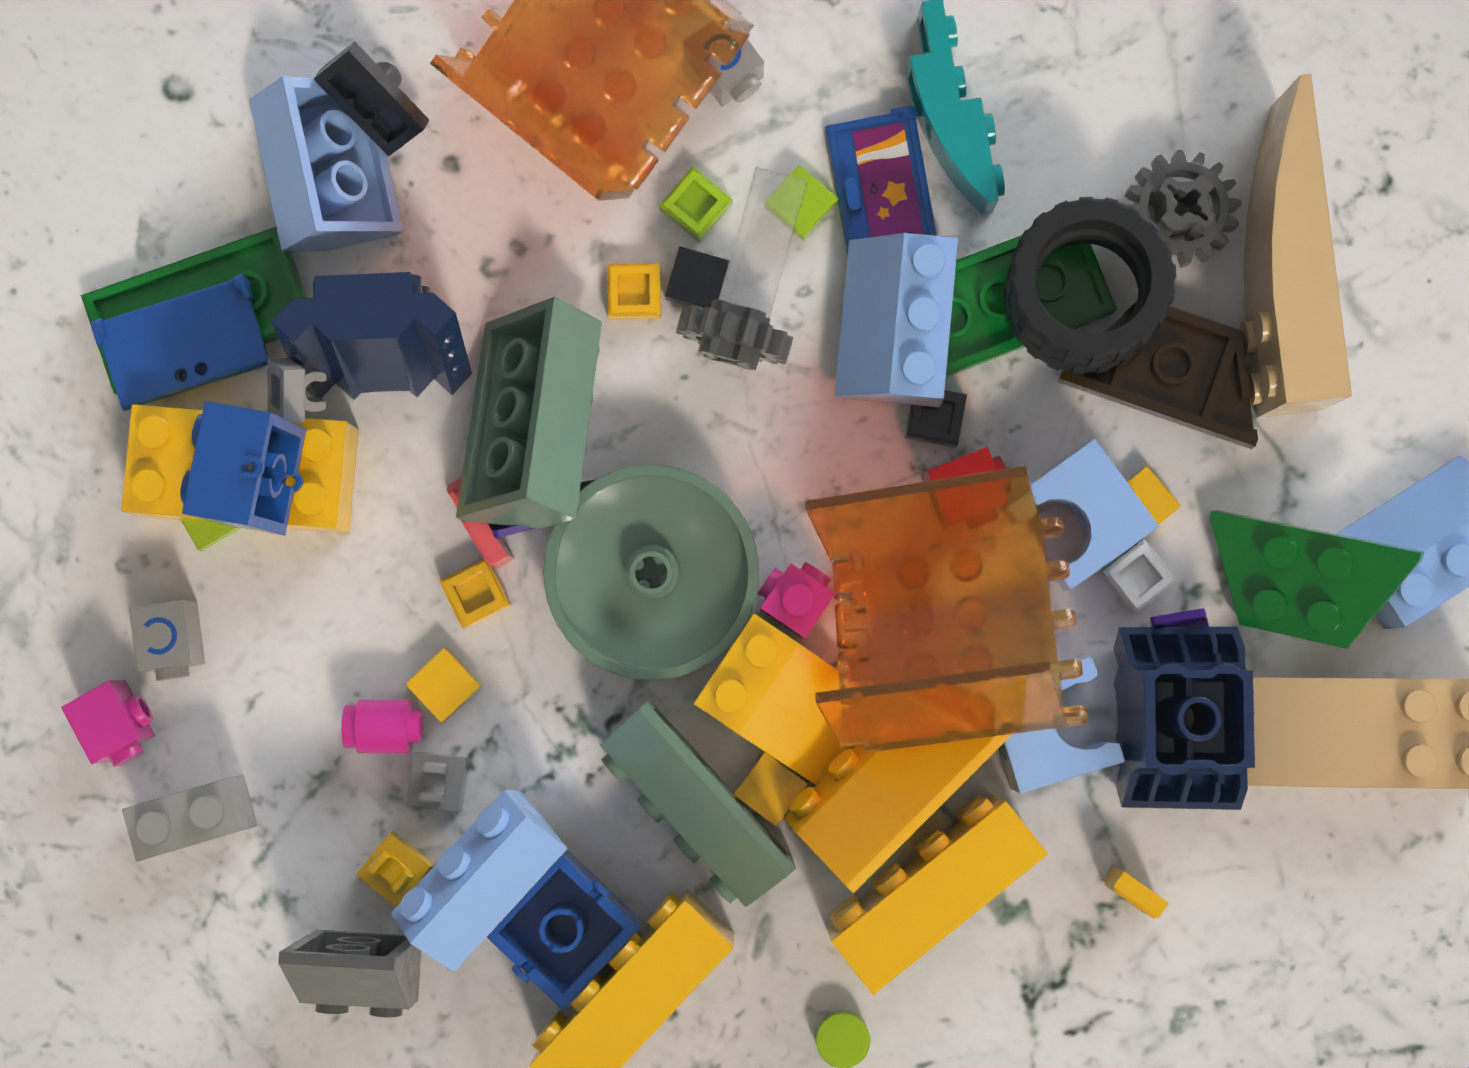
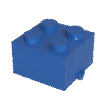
(243, 468)
(564, 930)

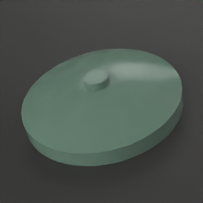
(652, 573)

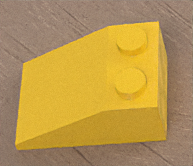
(769, 698)

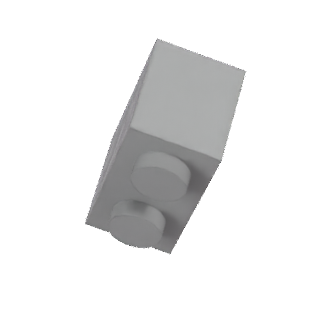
(189, 817)

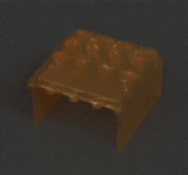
(599, 79)
(945, 613)

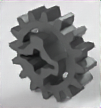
(1199, 221)
(734, 334)

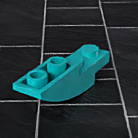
(954, 128)

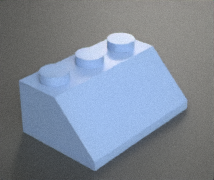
(321, 170)
(896, 319)
(1429, 519)
(479, 880)

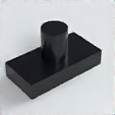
(372, 97)

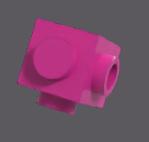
(796, 597)
(110, 723)

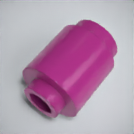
(381, 726)

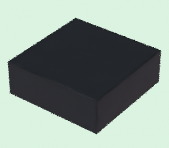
(696, 278)
(938, 424)

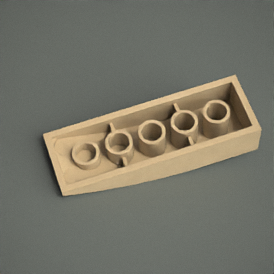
(1290, 268)
(1361, 733)

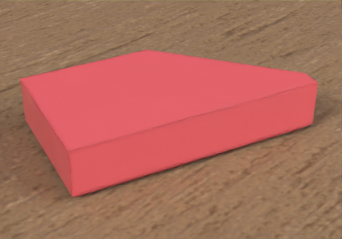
(492, 549)

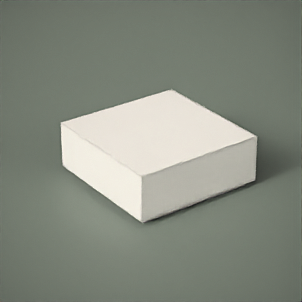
(1138, 576)

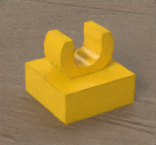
(394, 869)

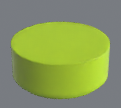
(842, 1039)

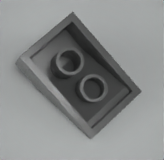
(353, 970)

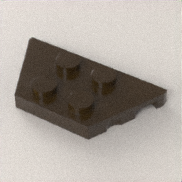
(1185, 375)

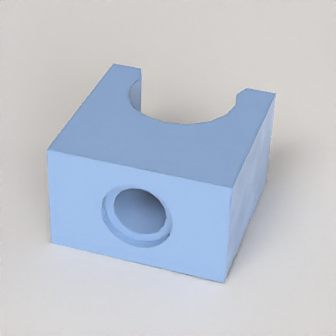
(1104, 504)
(1044, 758)

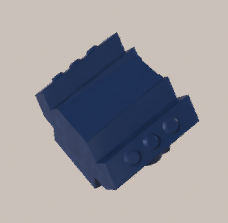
(374, 335)
(1183, 717)

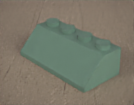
(530, 417)
(697, 804)

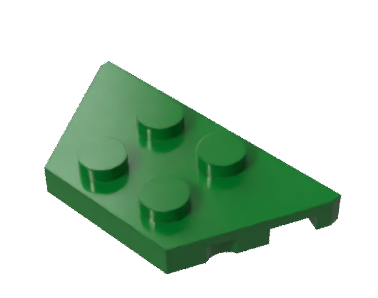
(1307, 578)

